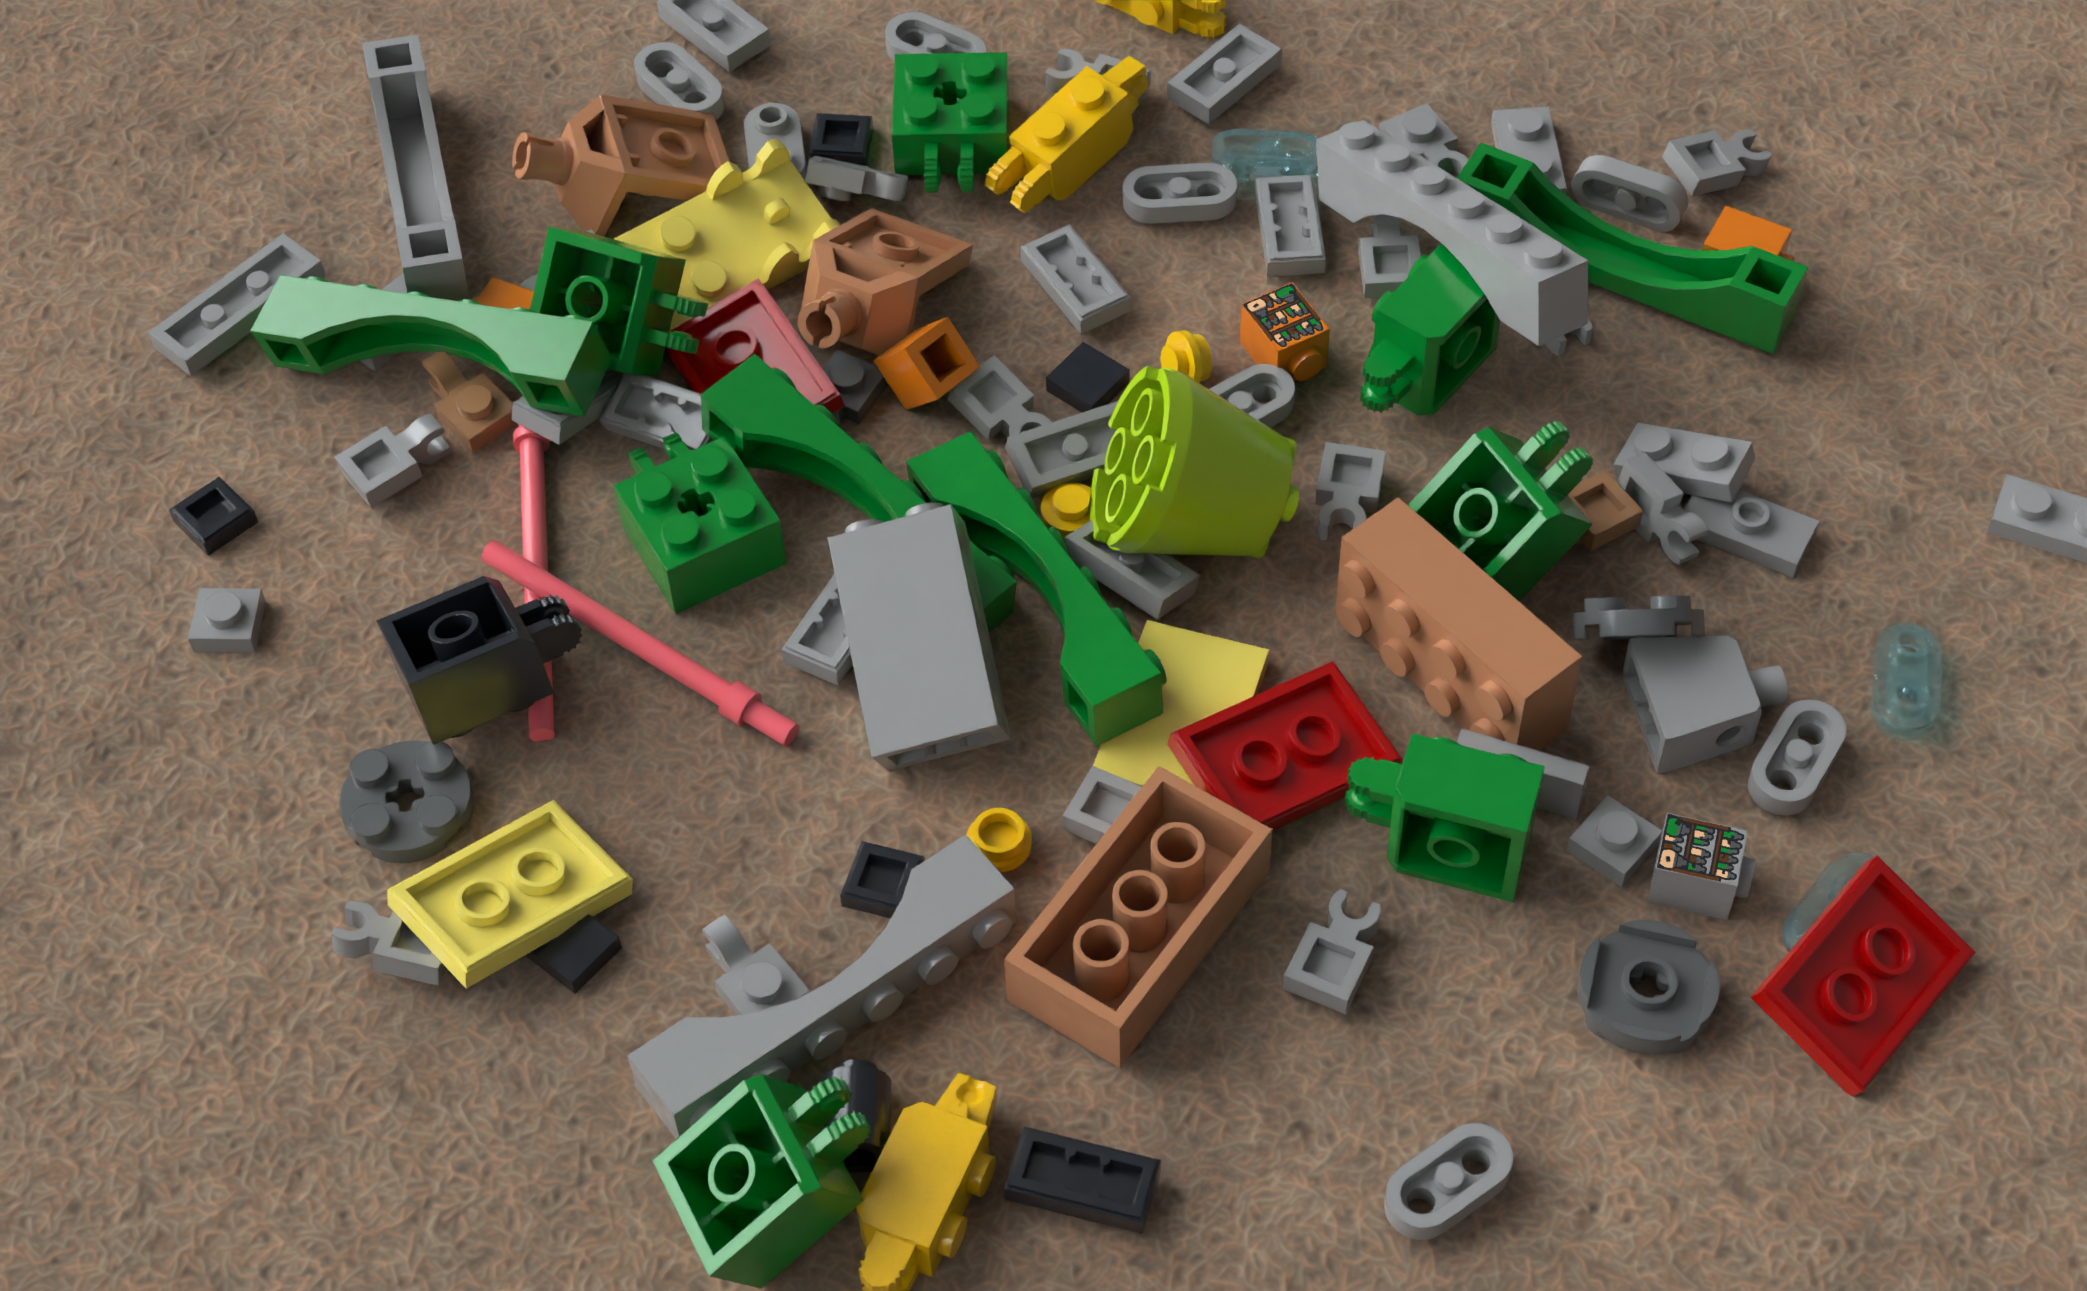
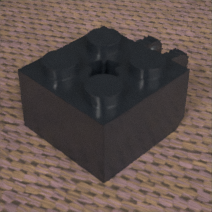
(476, 654)

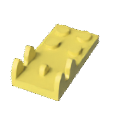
(739, 229)

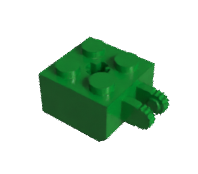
(949, 115)
(620, 289)
(1428, 337)
(1506, 506)
(698, 521)
(1451, 813)
(764, 1175)

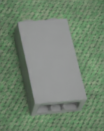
(918, 636)

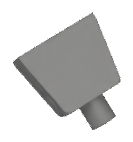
(1696, 696)

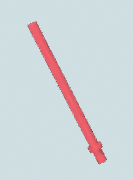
(535, 549)

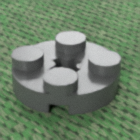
(1624, 624)
(398, 768)
(1641, 1022)

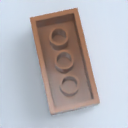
(1454, 630)
(1138, 916)

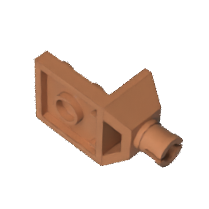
(623, 149)
(870, 277)

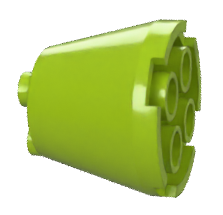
(1190, 473)

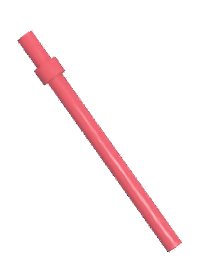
(735, 700)

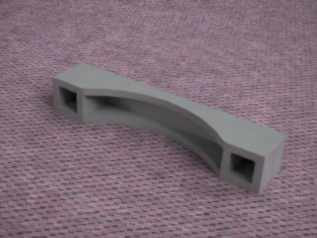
(415, 169)
(1523, 272)
(945, 913)

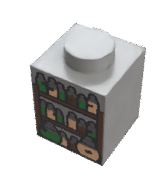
(1700, 867)

